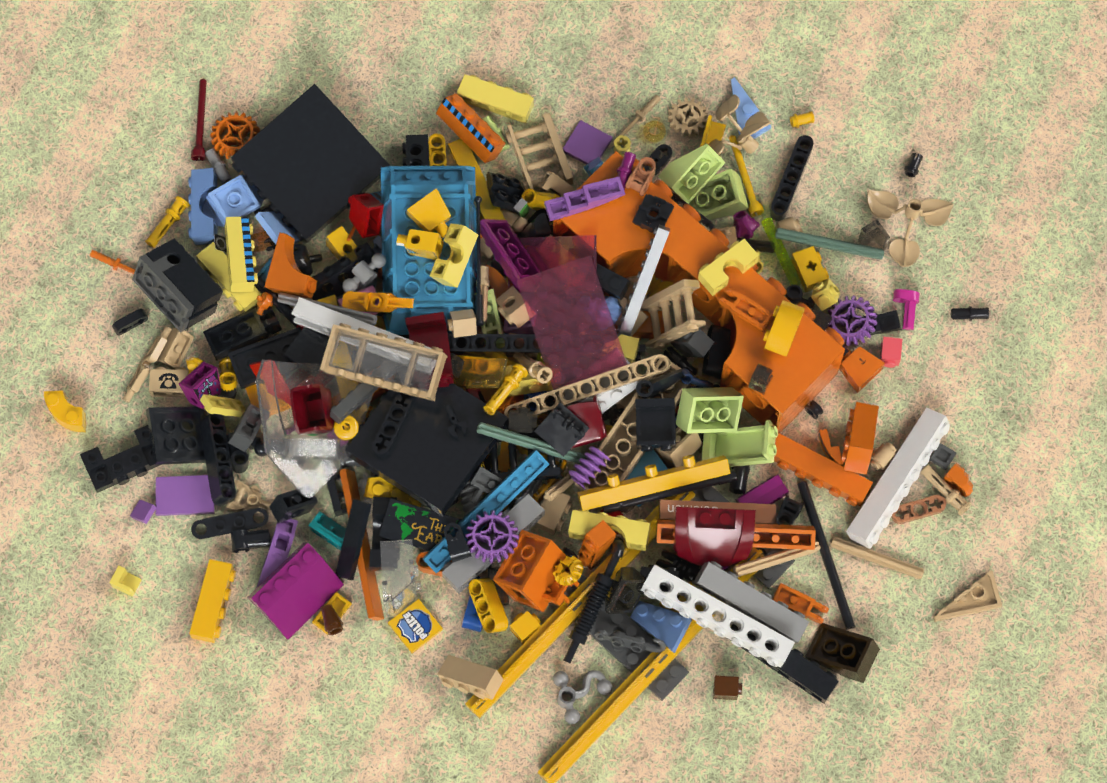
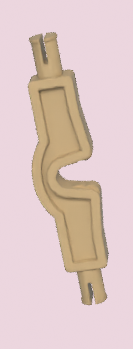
(142, 370)

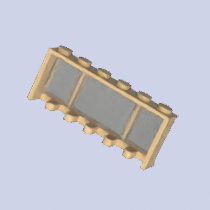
(383, 361)

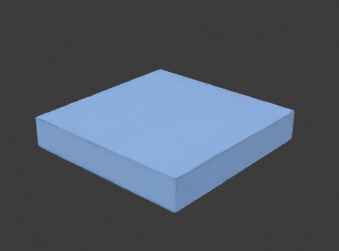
(274, 225)

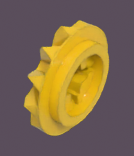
(575, 567)

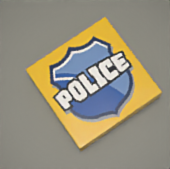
(415, 626)

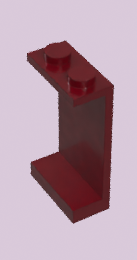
(433, 331)

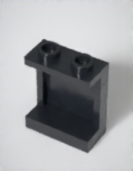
(655, 424)

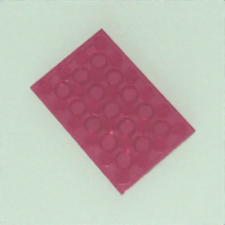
(572, 322)

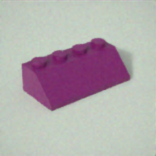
(508, 250)

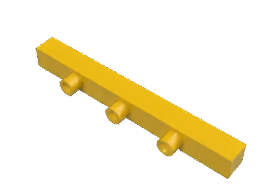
(653, 481)

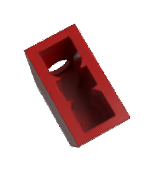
(366, 214)

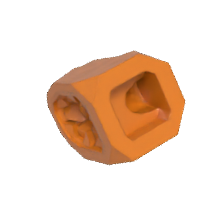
(959, 480)

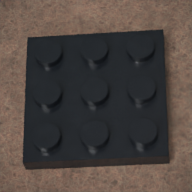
(176, 434)

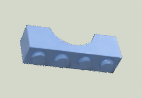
(202, 227)

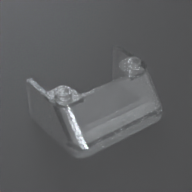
(398, 575)

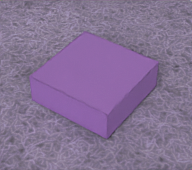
(143, 511)

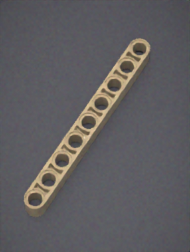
(595, 381)

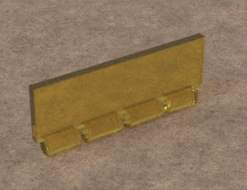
(482, 373)

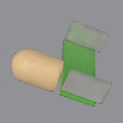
(523, 210)

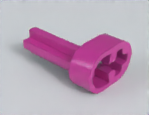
(910, 299)

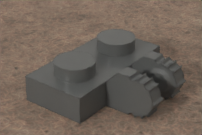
(484, 481)

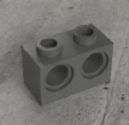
(246, 428)

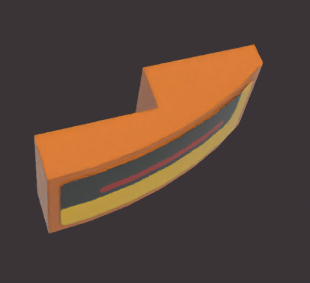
(831, 453)

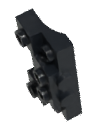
(122, 466)

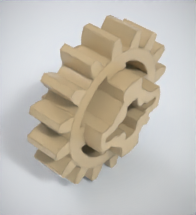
(680, 113)

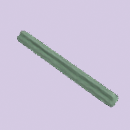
(829, 243)
(527, 442)

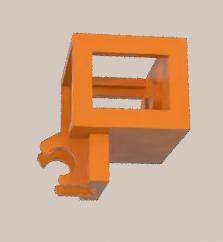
(531, 572)

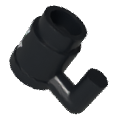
(795, 294)

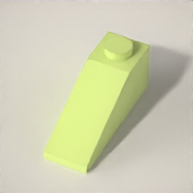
(494, 322)

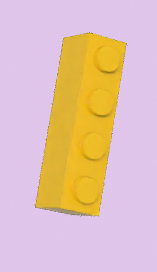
(212, 600)

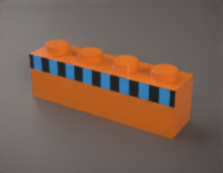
(470, 128)

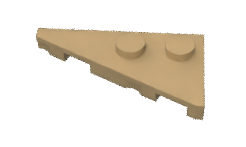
(978, 598)

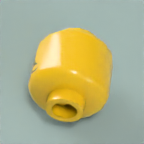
(347, 435)

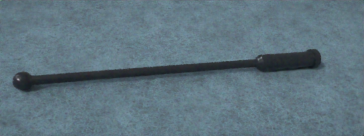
(478, 297)

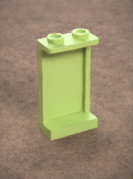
(742, 448)

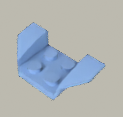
(232, 200)

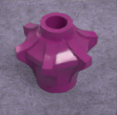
(744, 224)

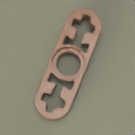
(934, 510)

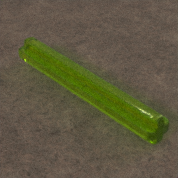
(781, 252)

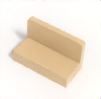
(175, 348)

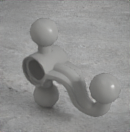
(364, 274)
(561, 679)

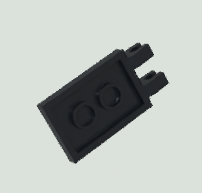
(241, 331)

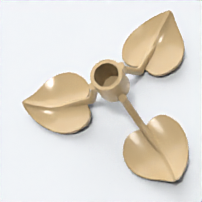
(745, 140)
(935, 213)

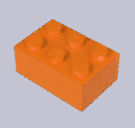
(861, 437)

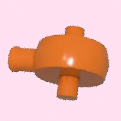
(264, 302)

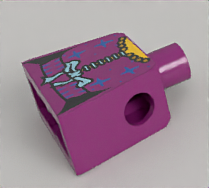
(199, 382)

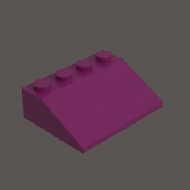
(296, 590)

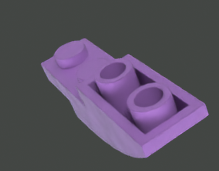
(278, 548)

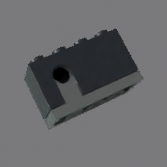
(177, 285)

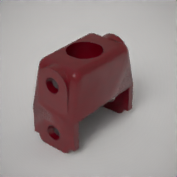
(311, 409)
(591, 415)

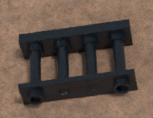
(552, 471)

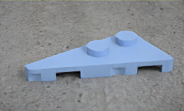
(746, 108)

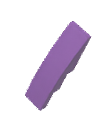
(584, 199)

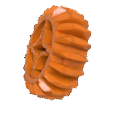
(224, 145)

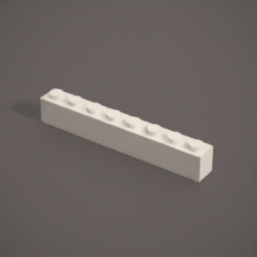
(898, 478)

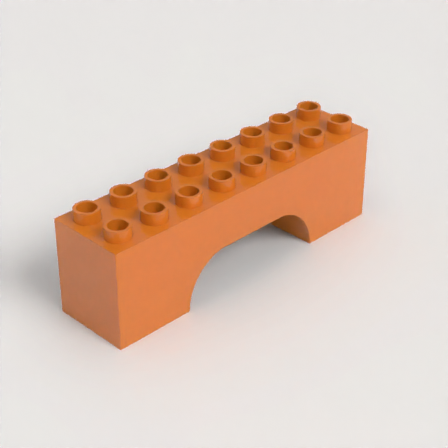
(622, 248)

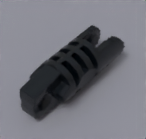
(685, 567)

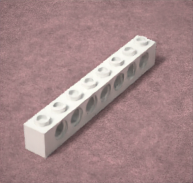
(728, 615)

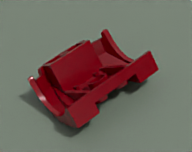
(713, 534)

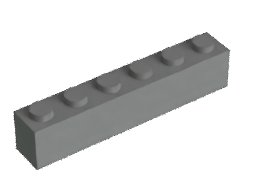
(525, 515)
(750, 601)

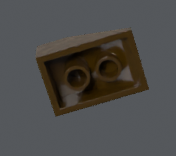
(843, 652)

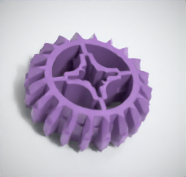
(866, 323)
(499, 537)

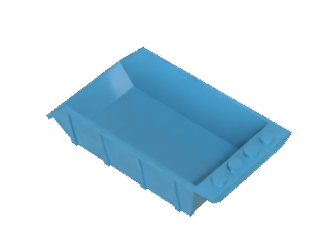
(409, 274)

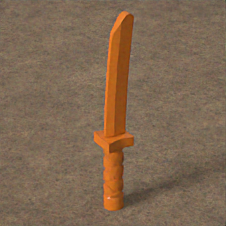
(110, 261)

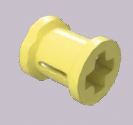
(625, 142)

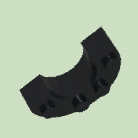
(378, 512)

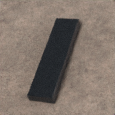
(353, 539)

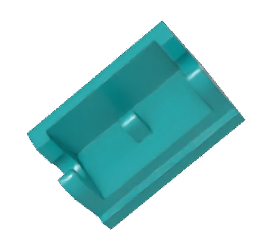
(328, 530)

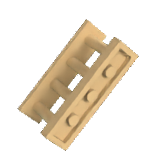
(551, 142)
(662, 300)

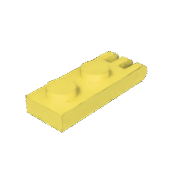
(222, 405)

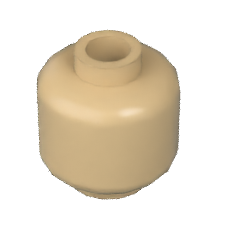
(790, 224)

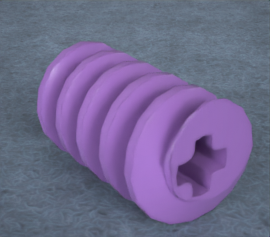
(588, 466)

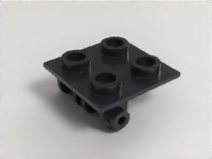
(562, 429)

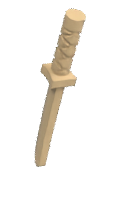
(639, 116)

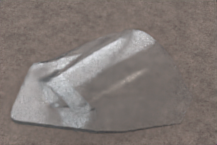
(303, 459)

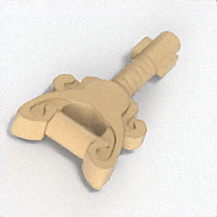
(253, 499)

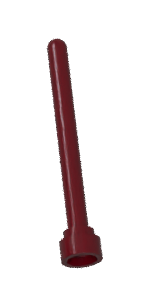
(198, 150)

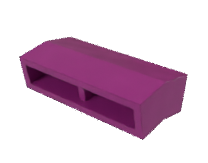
(766, 492)

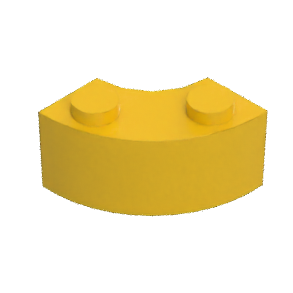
(784, 328)
(65, 413)

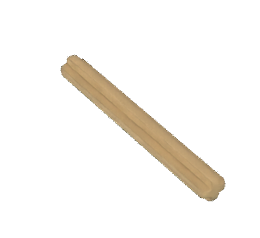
(877, 558)
(773, 559)

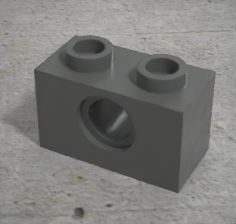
(693, 344)

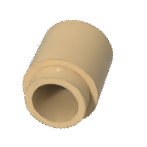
(883, 456)

